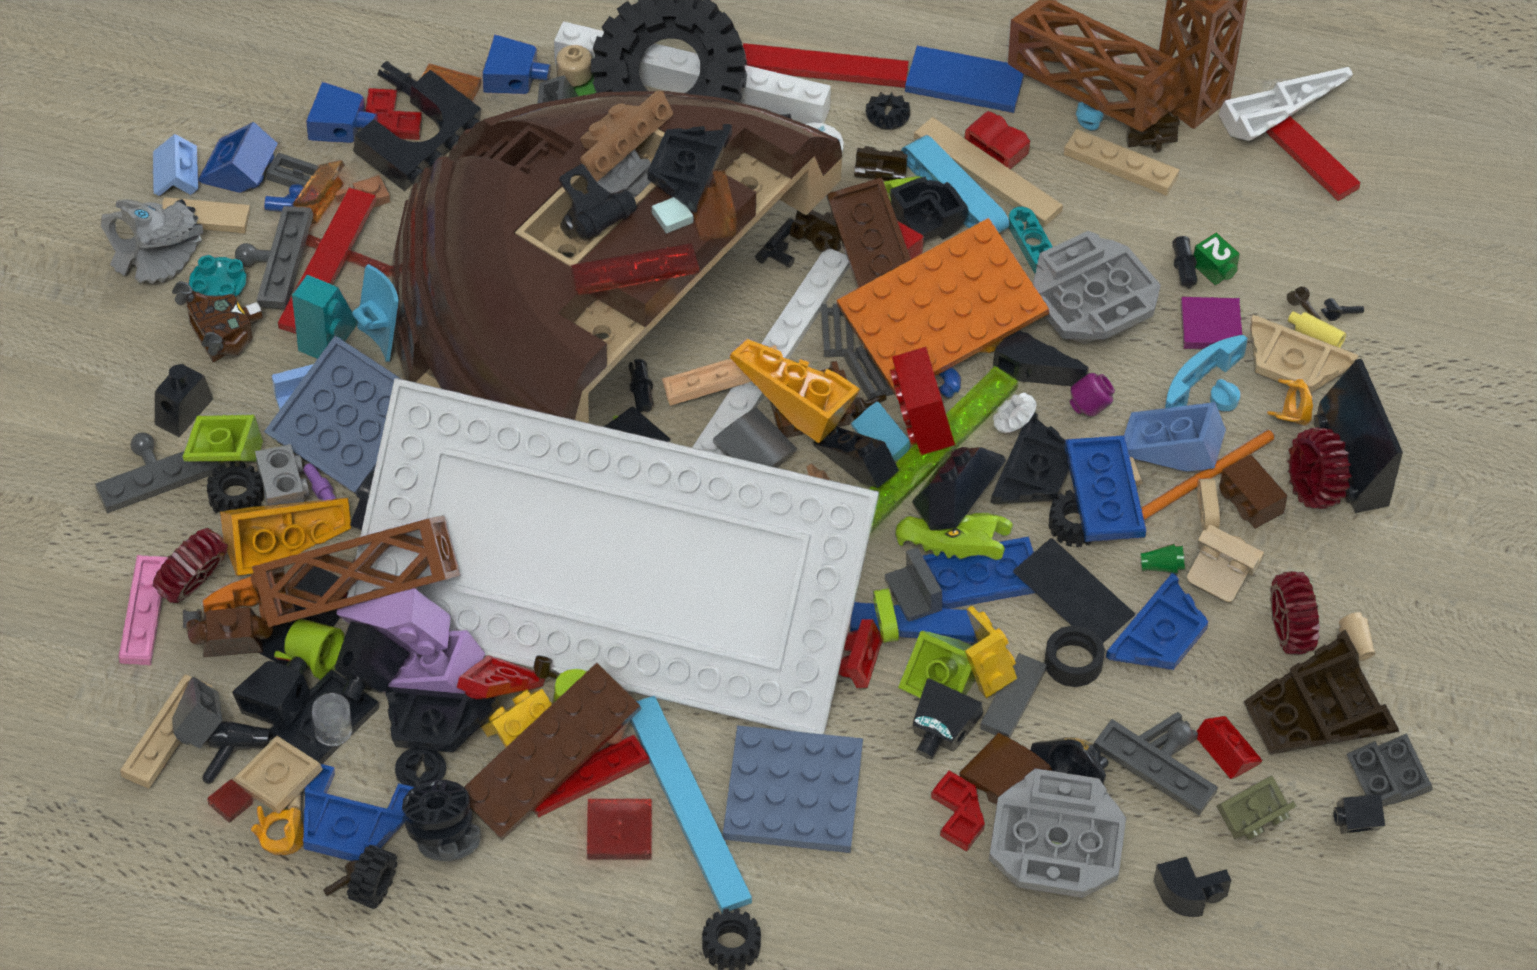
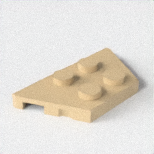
(1294, 356)

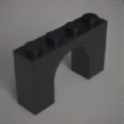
(405, 160)

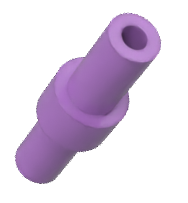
(320, 485)

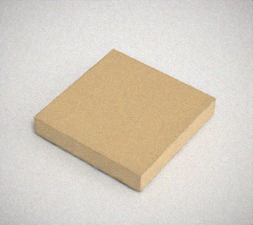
(278, 774)

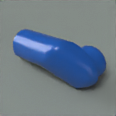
(276, 203)
(952, 382)

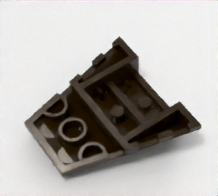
(1319, 702)

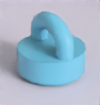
(1088, 114)
(1225, 395)

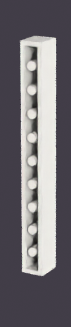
(679, 70)

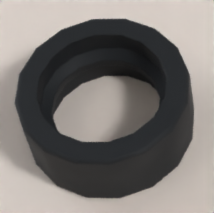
(1077, 637)

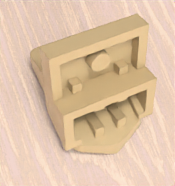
(1223, 563)

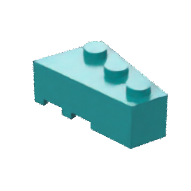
(320, 315)

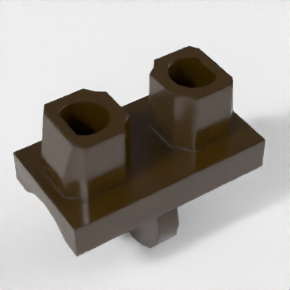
(1160, 133)
(877, 164)
(818, 229)

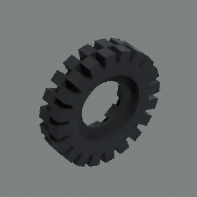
(650, 21)

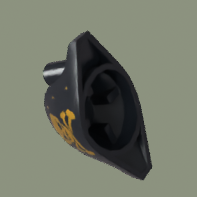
(1072, 757)

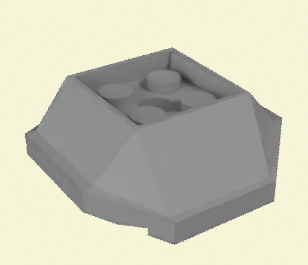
(1094, 288)
(1064, 809)

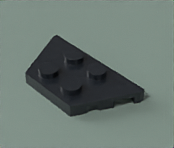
(687, 162)
(1034, 467)
(435, 718)

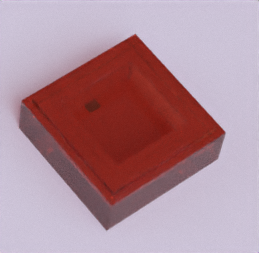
(230, 800)

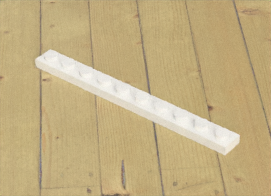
(786, 335)

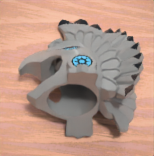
(160, 241)

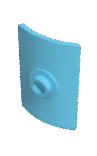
(377, 309)

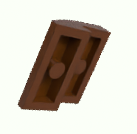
(1001, 766)

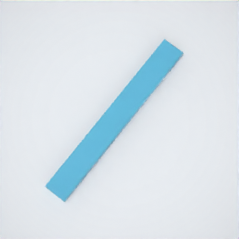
(689, 807)

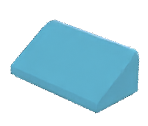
(879, 425)

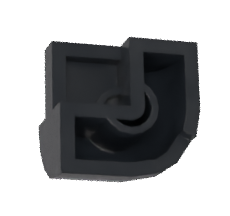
(929, 207)

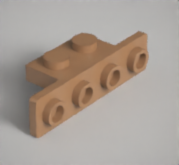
(622, 132)

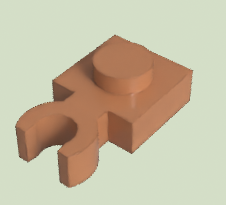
(371, 185)

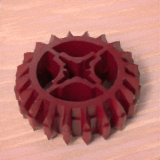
(1319, 468)
(190, 565)
(1294, 612)

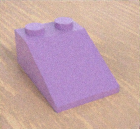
(405, 619)
(442, 668)

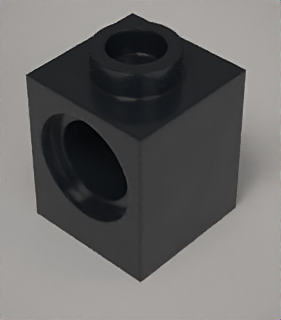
(1359, 814)

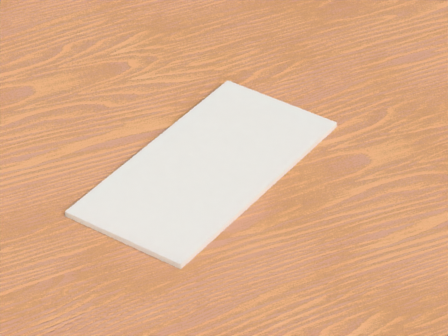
(627, 553)

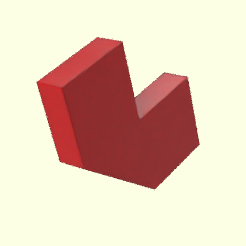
(401, 123)
(962, 798)

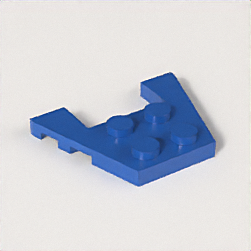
(347, 826)

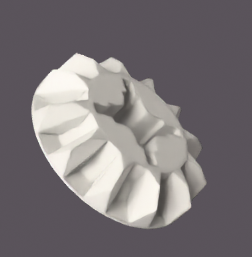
(1014, 413)

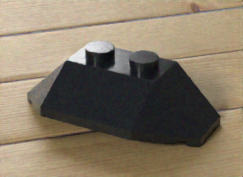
(956, 486)

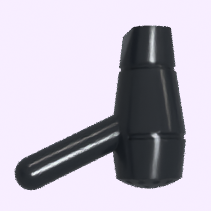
(231, 737)

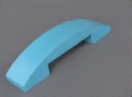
(1221, 354)

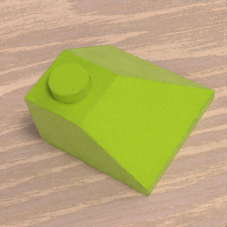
(223, 439)
(940, 660)

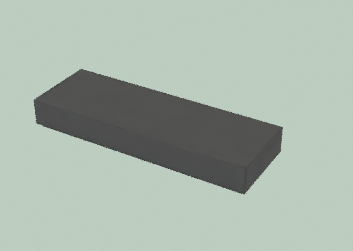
(1014, 698)

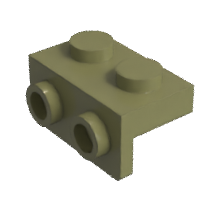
(1255, 807)

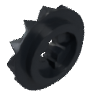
(896, 117)
(411, 760)

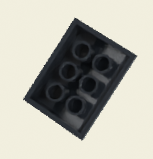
(1360, 420)

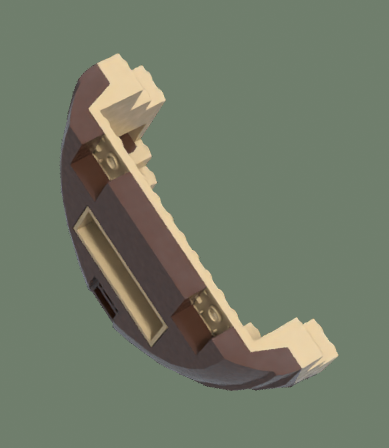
(482, 246)

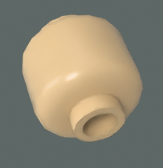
(575, 64)

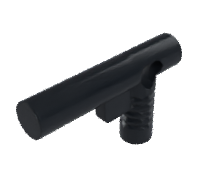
(777, 246)

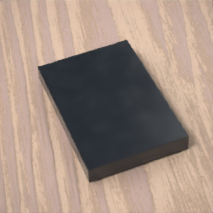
(301, 731)

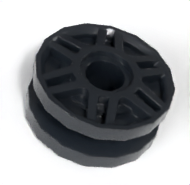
(437, 812)

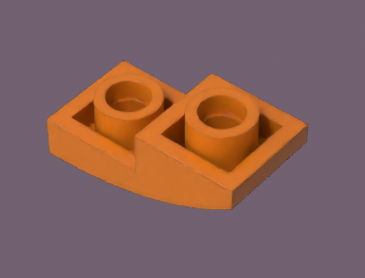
(232, 596)

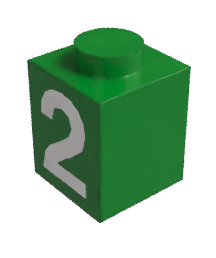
(1216, 259)

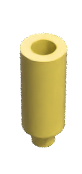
(1317, 329)

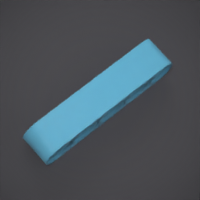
(930, 160)

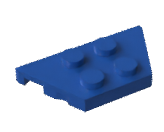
(1161, 630)

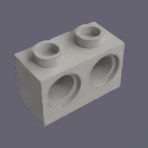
(280, 475)

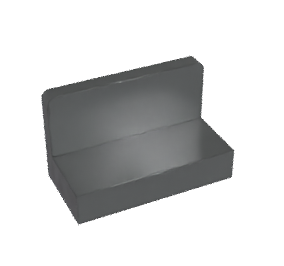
(915, 587)

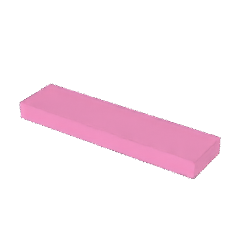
(142, 613)

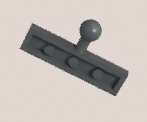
(283, 257)
(152, 478)
(1157, 765)

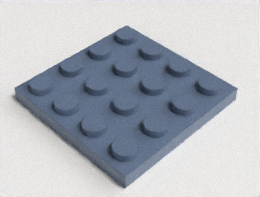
(337, 414)
(793, 789)

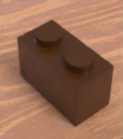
(1252, 491)

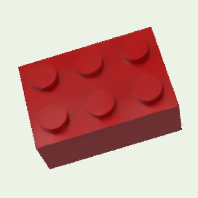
(921, 401)

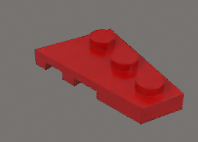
(497, 677)

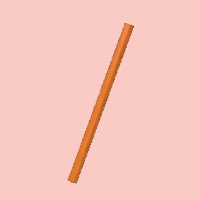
(1191, 483)

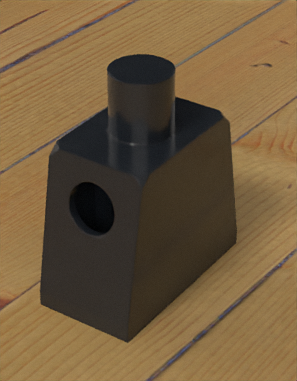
(180, 399)
(367, 661)
(274, 692)

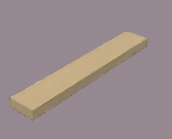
(991, 172)

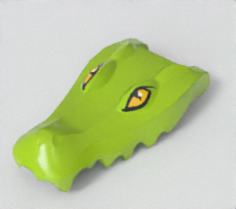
(970, 537)

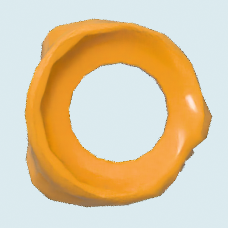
(1303, 414)
(293, 831)

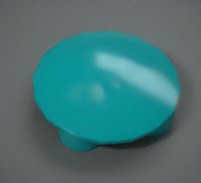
(218, 276)

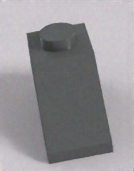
(197, 714)

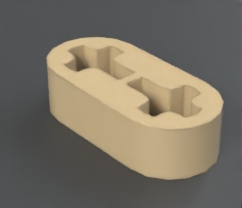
(1208, 503)

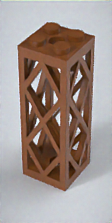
(1203, 93)
(1147, 96)
(277, 594)

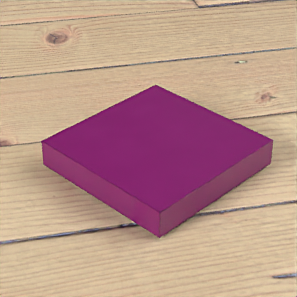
(1209, 320)

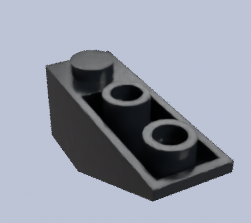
(1037, 362)
(859, 456)

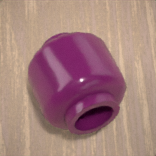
(1092, 394)

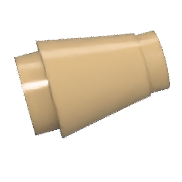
(1359, 633)

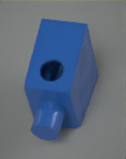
(512, 67)
(337, 115)

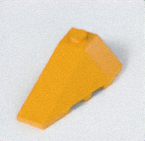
(802, 394)
(280, 530)

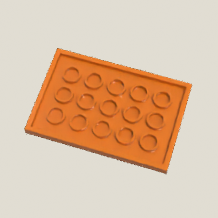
(945, 300)

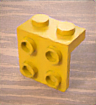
(989, 658)
(514, 720)

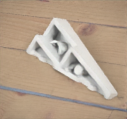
(1256, 113)

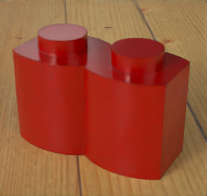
(998, 139)

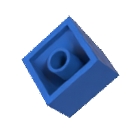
(239, 159)

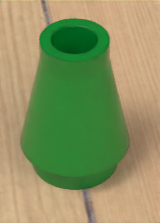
(1164, 559)

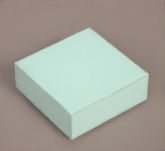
(672, 215)

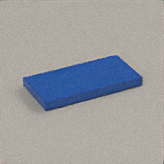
(964, 79)
(1105, 488)
(980, 577)

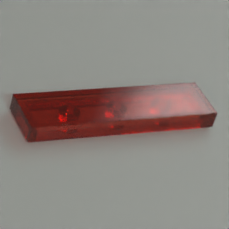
(634, 269)

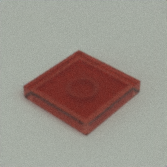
(619, 829)

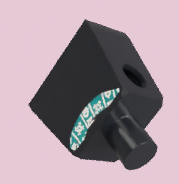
(943, 718)

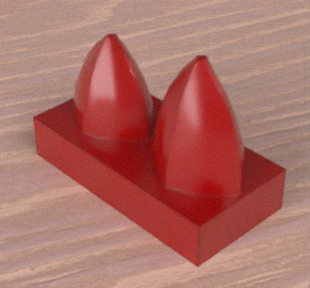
(864, 650)

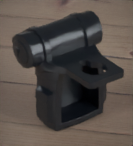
(595, 209)

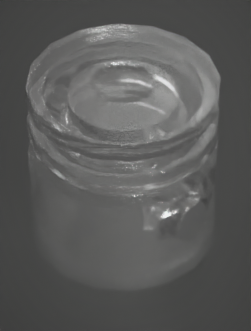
(332, 719)

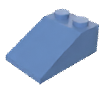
(1177, 436)

